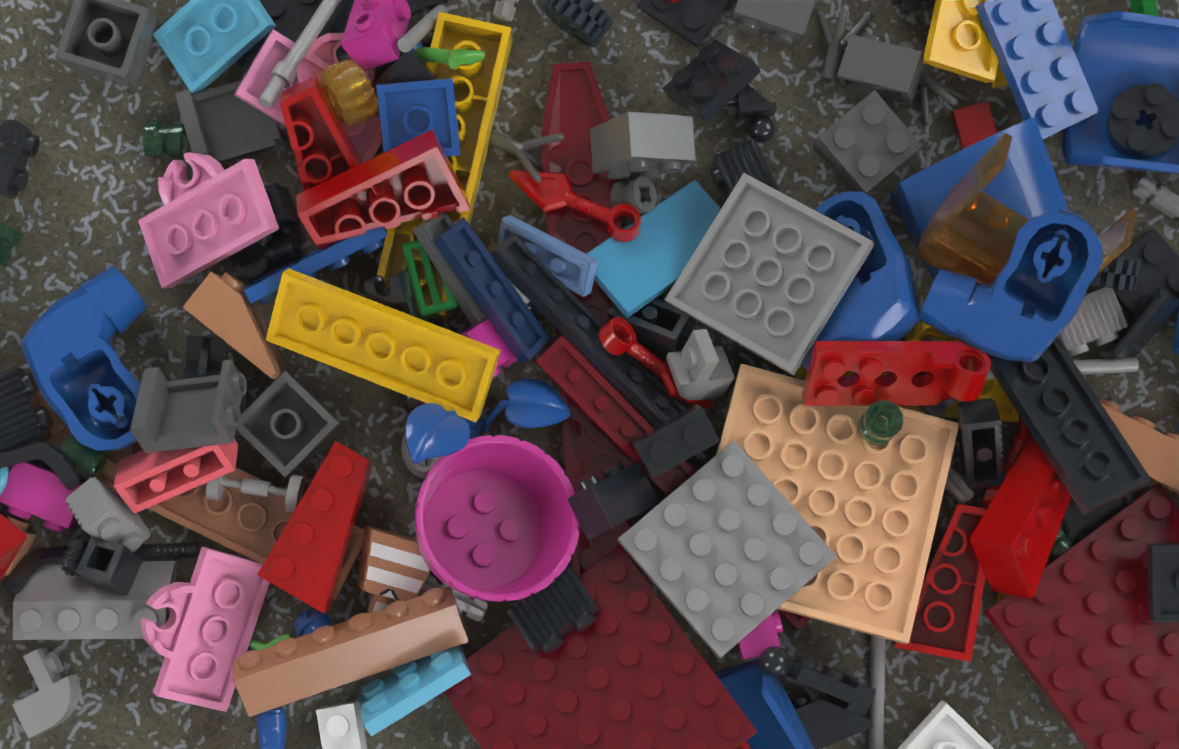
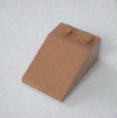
(230, 315)

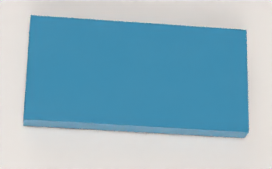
(653, 261)

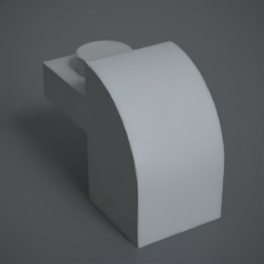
(700, 368)
(55, 698)

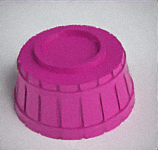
(496, 519)

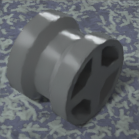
(638, 192)

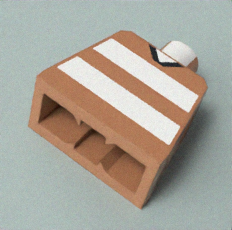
(390, 567)

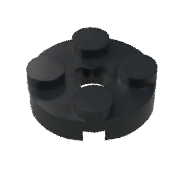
(1124, 112)

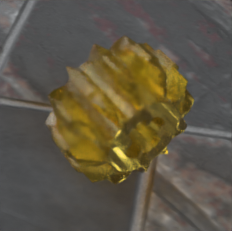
(349, 92)

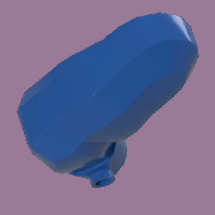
(882, 294)
(1032, 295)
(79, 367)

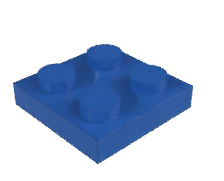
(416, 108)

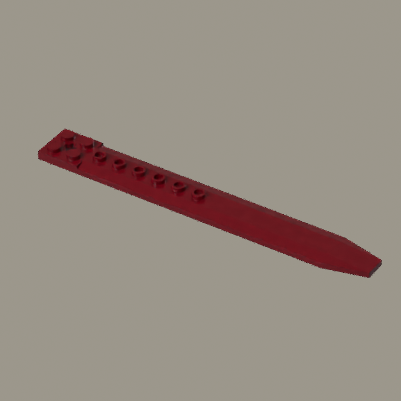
(573, 109)

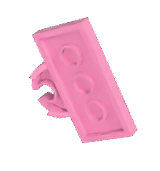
(321, 55)
(205, 216)
(206, 628)

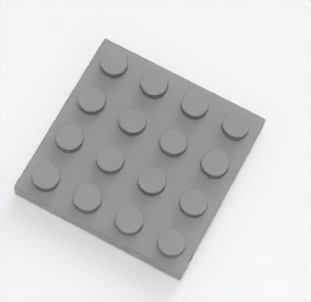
(769, 273)
(726, 549)

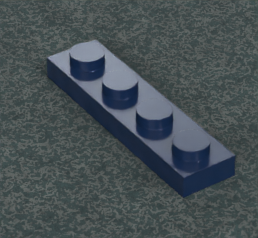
(491, 290)

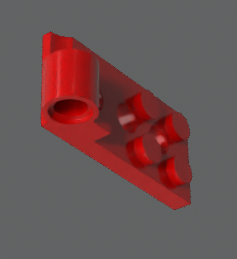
(951, 369)

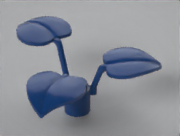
(439, 433)

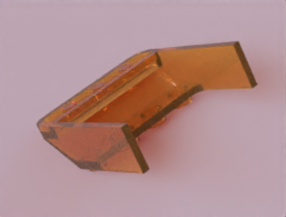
(977, 233)

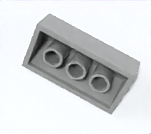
(73, 608)

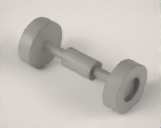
(293, 493)

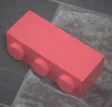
(158, 476)

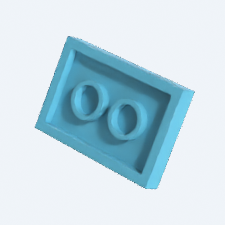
(211, 37)
(410, 687)

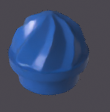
(310, 620)

